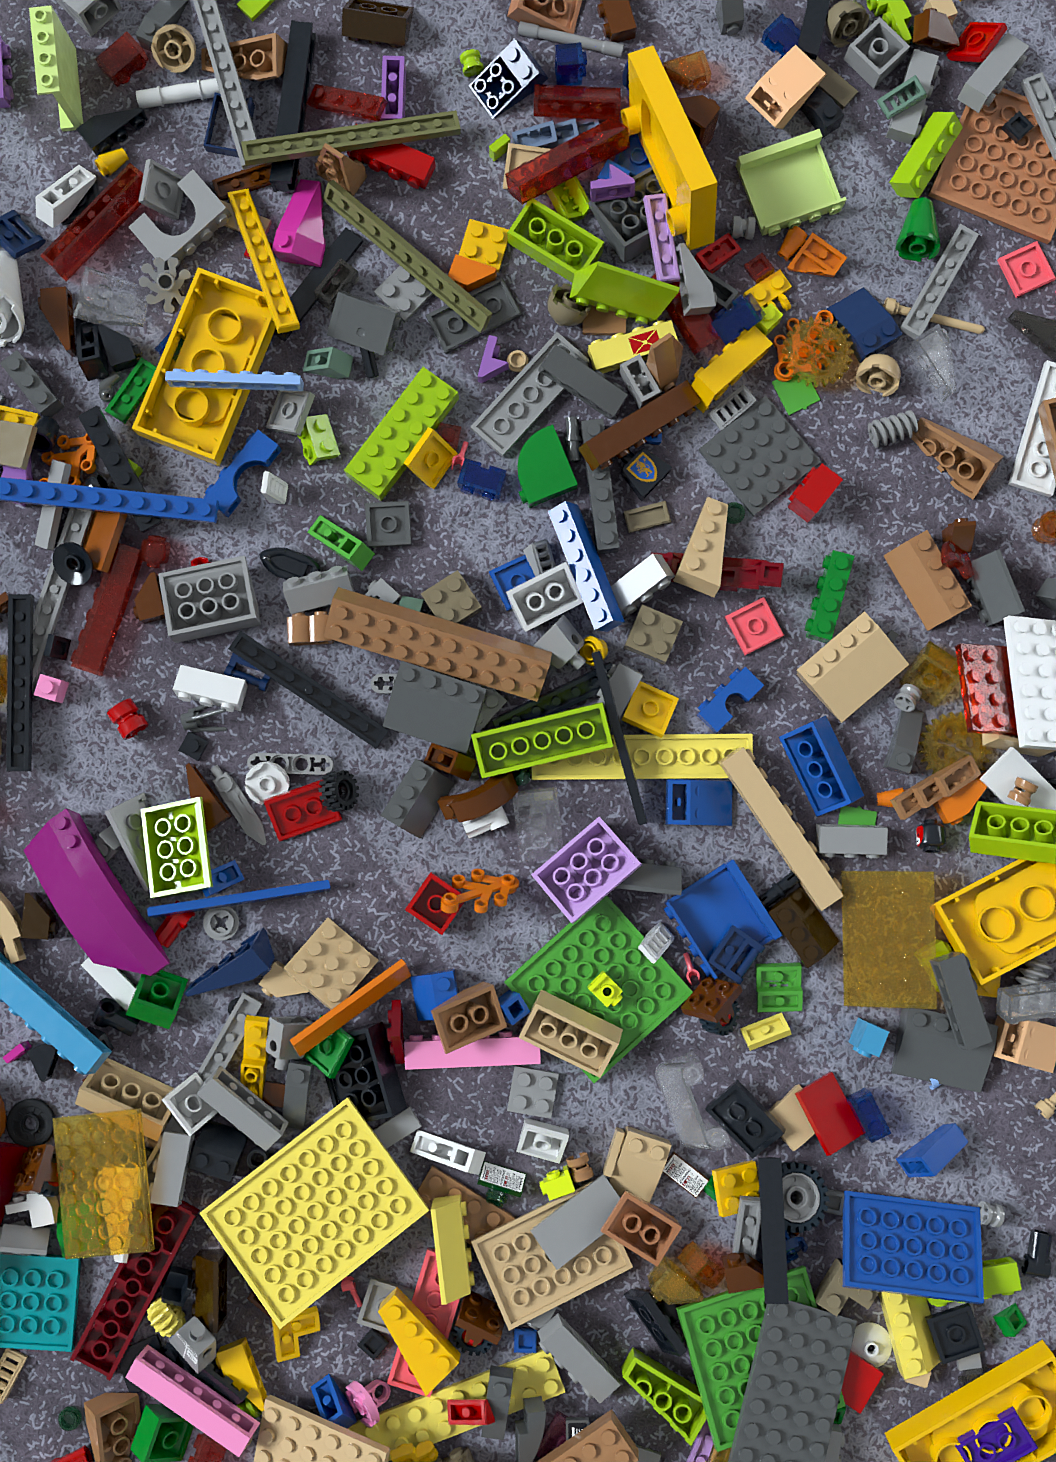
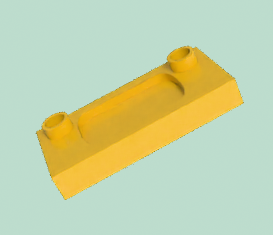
(671, 149)
(222, 330)
(1002, 918)
(1020, 1382)

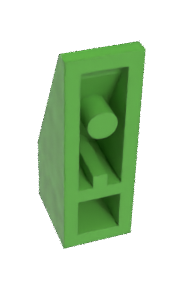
(341, 542)

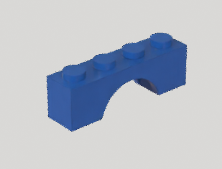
(257, 451)

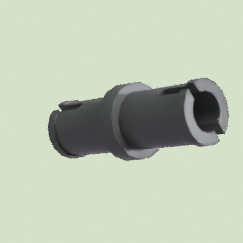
(572, 439)

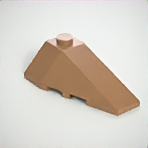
(255, 57)
(340, 168)
(665, 361)
(963, 458)
(112, 1425)

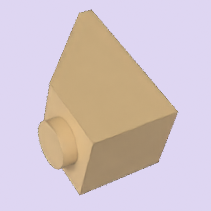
(279, 983)

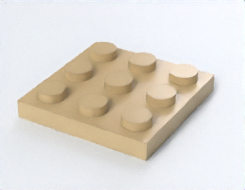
(330, 964)

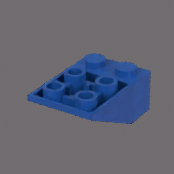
(698, 802)

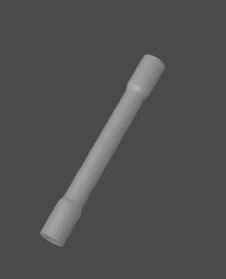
(535, 31)

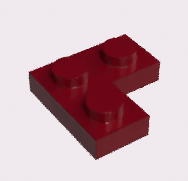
(395, 1033)

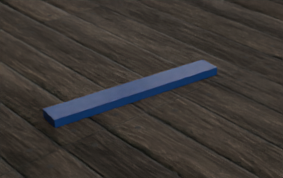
(237, 899)

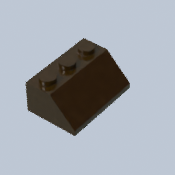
(377, 22)
(803, 927)
(210, 1288)

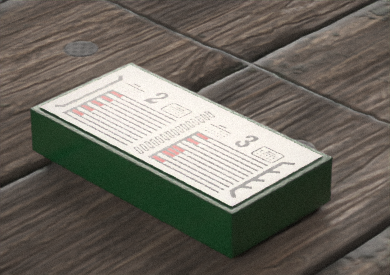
(502, 1179)

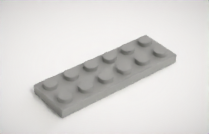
(521, 402)

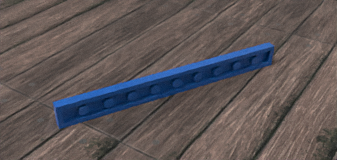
(108, 500)

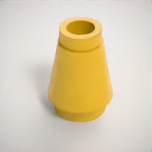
(111, 161)

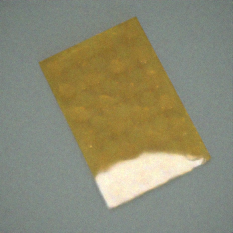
(889, 939)
(103, 1184)

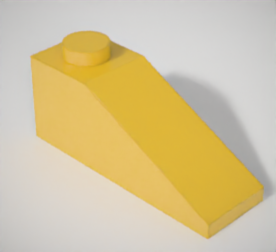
(239, 1365)

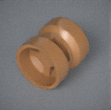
(1019, 796)
(580, 1167)

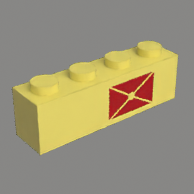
(611, 353)

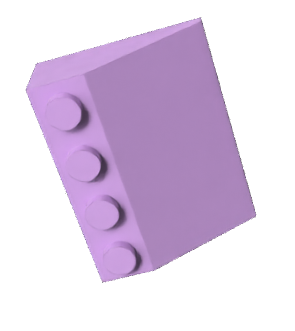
(586, 870)

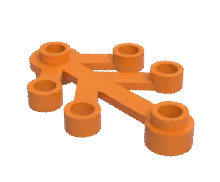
(777, 369)
(75, 457)
(505, 884)

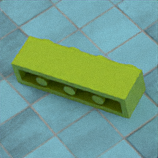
(926, 154)
(999, 1277)

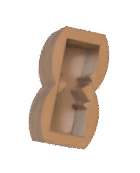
(307, 629)

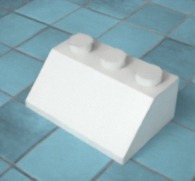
(544, 597)

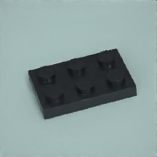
(745, 1119)
(656, 1322)

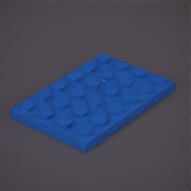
(912, 1247)

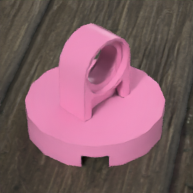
(364, 1401)

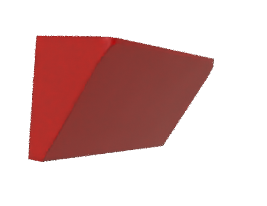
(469, 1412)

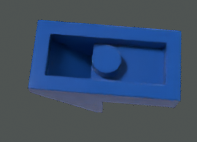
(223, 878)

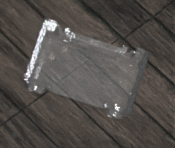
(674, 1081)

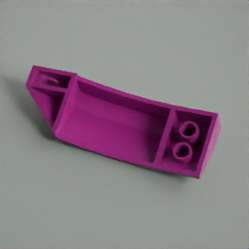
(92, 898)

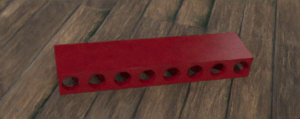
(133, 1291)

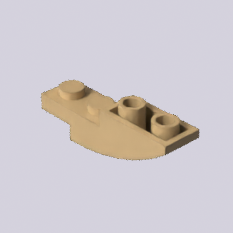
(10, 931)

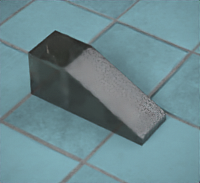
(1037, 329)

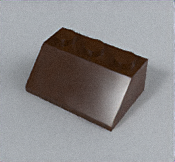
(703, 117)

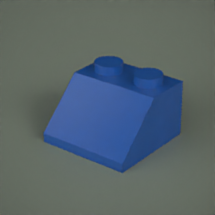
(432, 990)

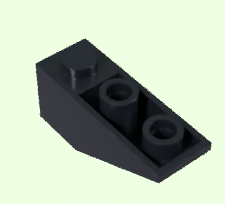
(99, 128)

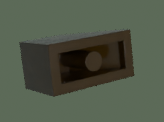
(38, 919)

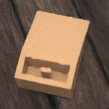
(785, 87)
(1026, 1044)

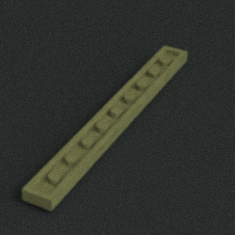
(351, 137)
(407, 256)

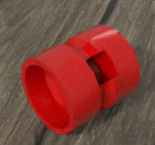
(126, 717)

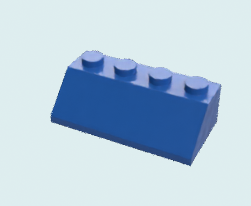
(821, 766)

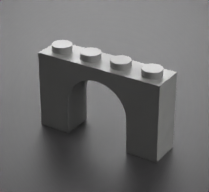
(208, 218)

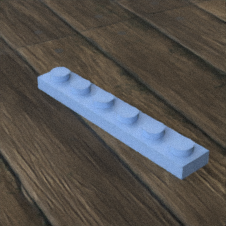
(227, 380)

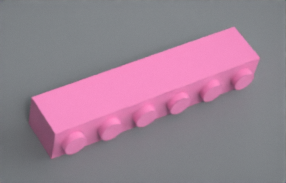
(488, 1051)
(192, 1400)

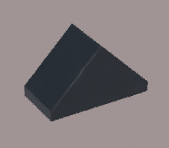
(44, 1060)

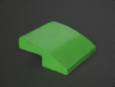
(779, 997)

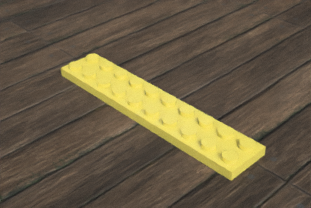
(652, 758)
(428, 1416)

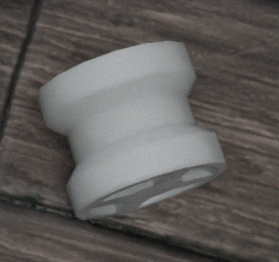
(908, 697)
(991, 1214)

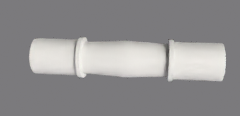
(177, 93)

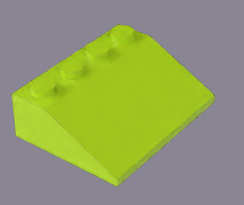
(621, 292)
(176, 848)

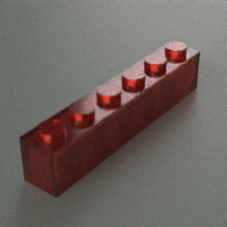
(567, 160)
(95, 224)
(107, 611)

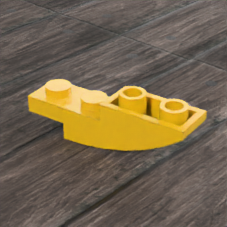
(254, 1054)

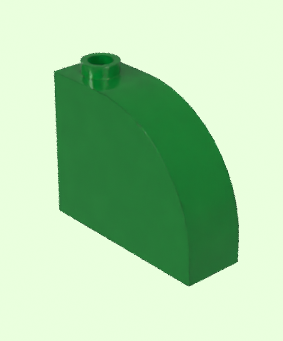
(544, 468)

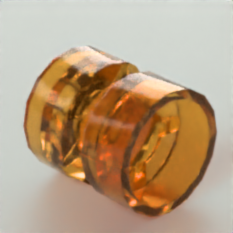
(1045, 528)

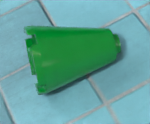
(919, 232)

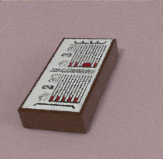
(685, 1175)

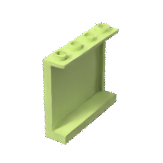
(56, 65)
(789, 183)

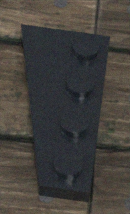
(207, 1376)

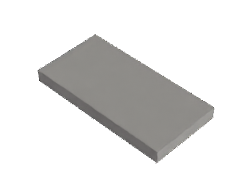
(576, 1222)

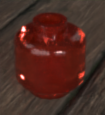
(155, 551)

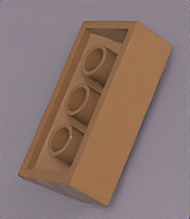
(927, 581)

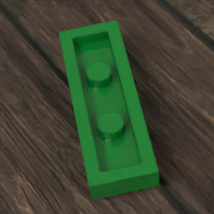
(131, 391)

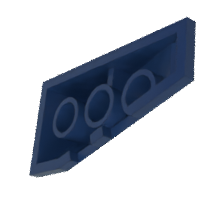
(247, 963)

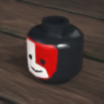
(931, 836)

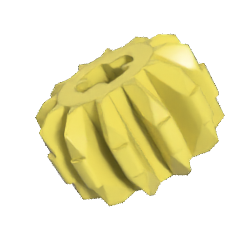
(165, 1317)

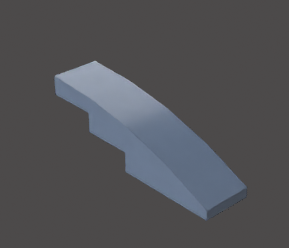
(552, 135)

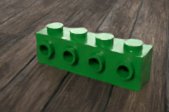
(829, 596)

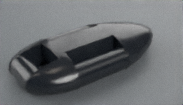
(287, 562)

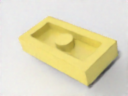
(765, 1031)

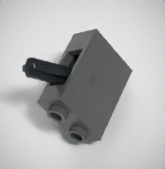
(365, 326)

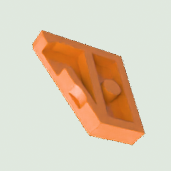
(817, 258)

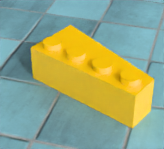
(729, 366)
(419, 1341)

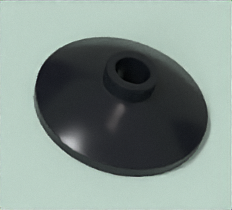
(66, 566)

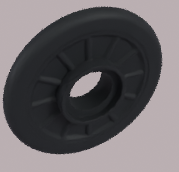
(44, 1122)

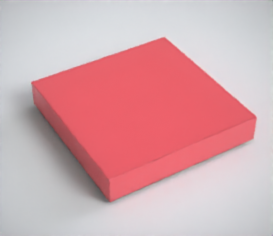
(1026, 269)
(754, 626)

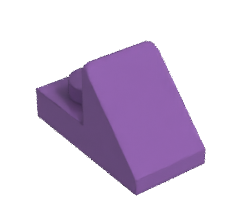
(618, 186)
(490, 366)

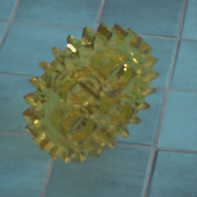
(828, 335)
(959, 734)

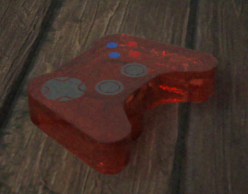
(955, 557)

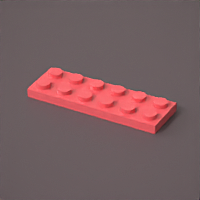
(428, 1301)

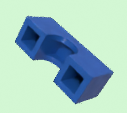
(742, 684)

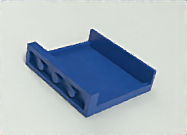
(714, 905)

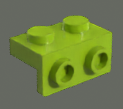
(570, 200)
(318, 439)

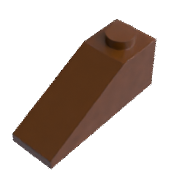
(58, 309)
(214, 810)

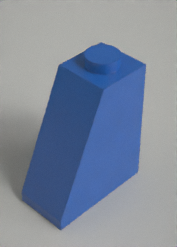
(933, 1151)

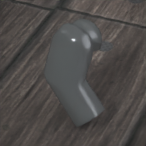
(106, 386)

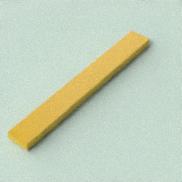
(263, 261)

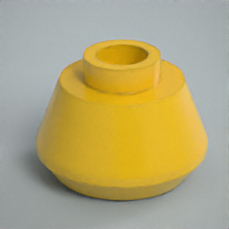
(593, 643)

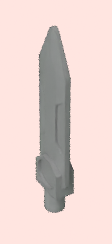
(239, 805)

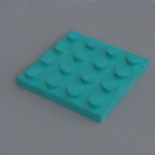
(39, 1302)

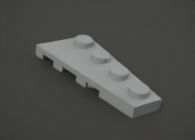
(128, 828)

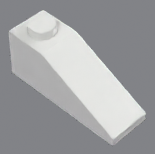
(63, 196)
(448, 1152)

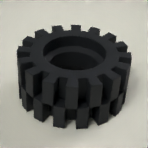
(330, 791)

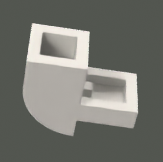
(42, 1209)

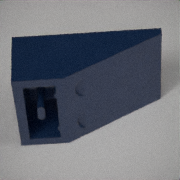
(508, 79)

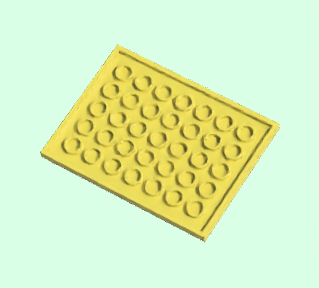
(314, 1212)

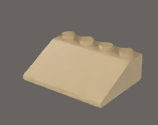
(852, 667)

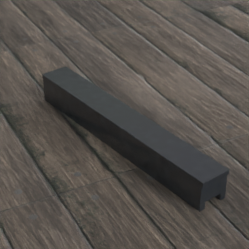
(293, 99)

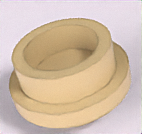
(517, 360)

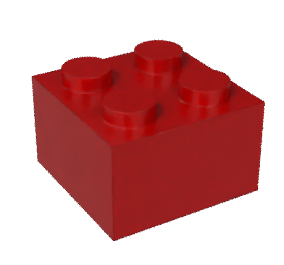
(817, 488)
(427, 903)

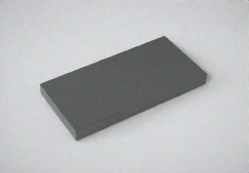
(455, 332)

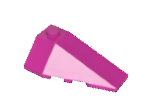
(300, 232)

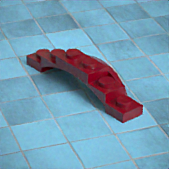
(738, 572)

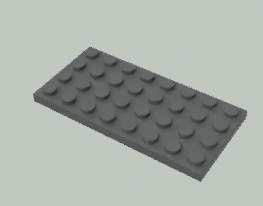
(793, 1385)

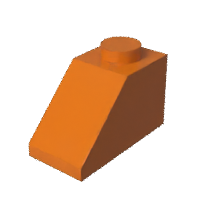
(470, 273)

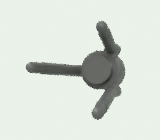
(194, 719)

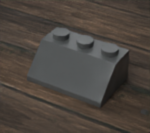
(993, 589)
(416, 798)
(655, 878)

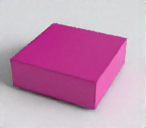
(17, 1052)

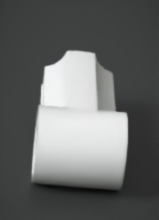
(484, 823)

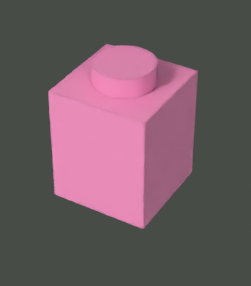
(51, 688)

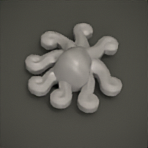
(165, 282)

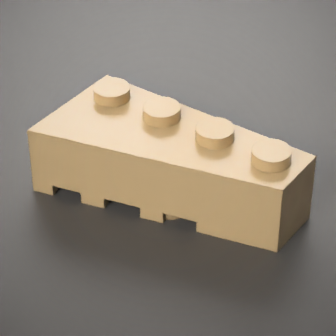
(704, 553)

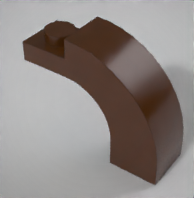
(480, 801)

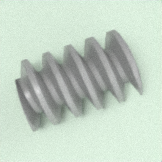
(892, 427)
(1034, 971)

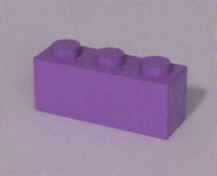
(393, 87)

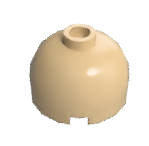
(173, 48)
(882, 374)

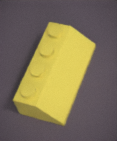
(451, 1248)
(909, 1333)

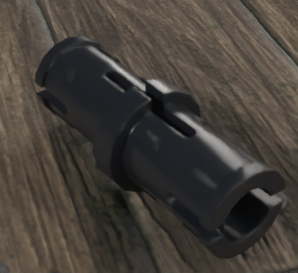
(779, 889)

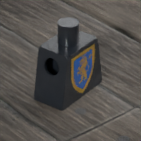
(644, 472)

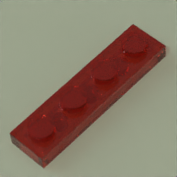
(347, 102)

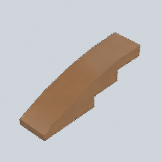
(935, 787)

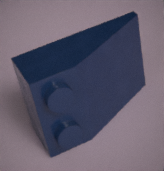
(867, 323)

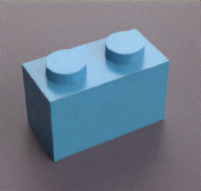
(868, 1038)

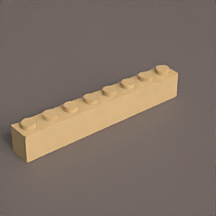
(780, 828)

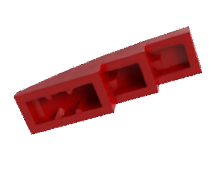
(717, 253)

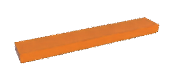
(350, 1007)

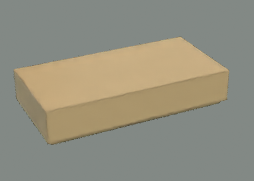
(614, 1152)

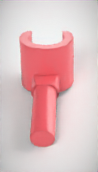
(459, 459)
(691, 971)
(348, 1285)

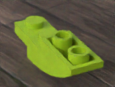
(894, 14)

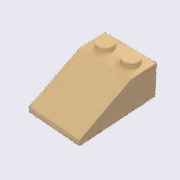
(640, 1163)

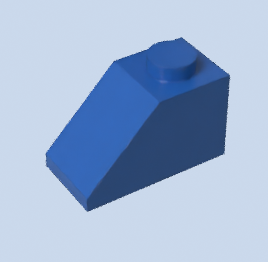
(332, 1402)

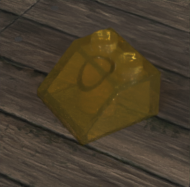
(933, 673)
(673, 1284)

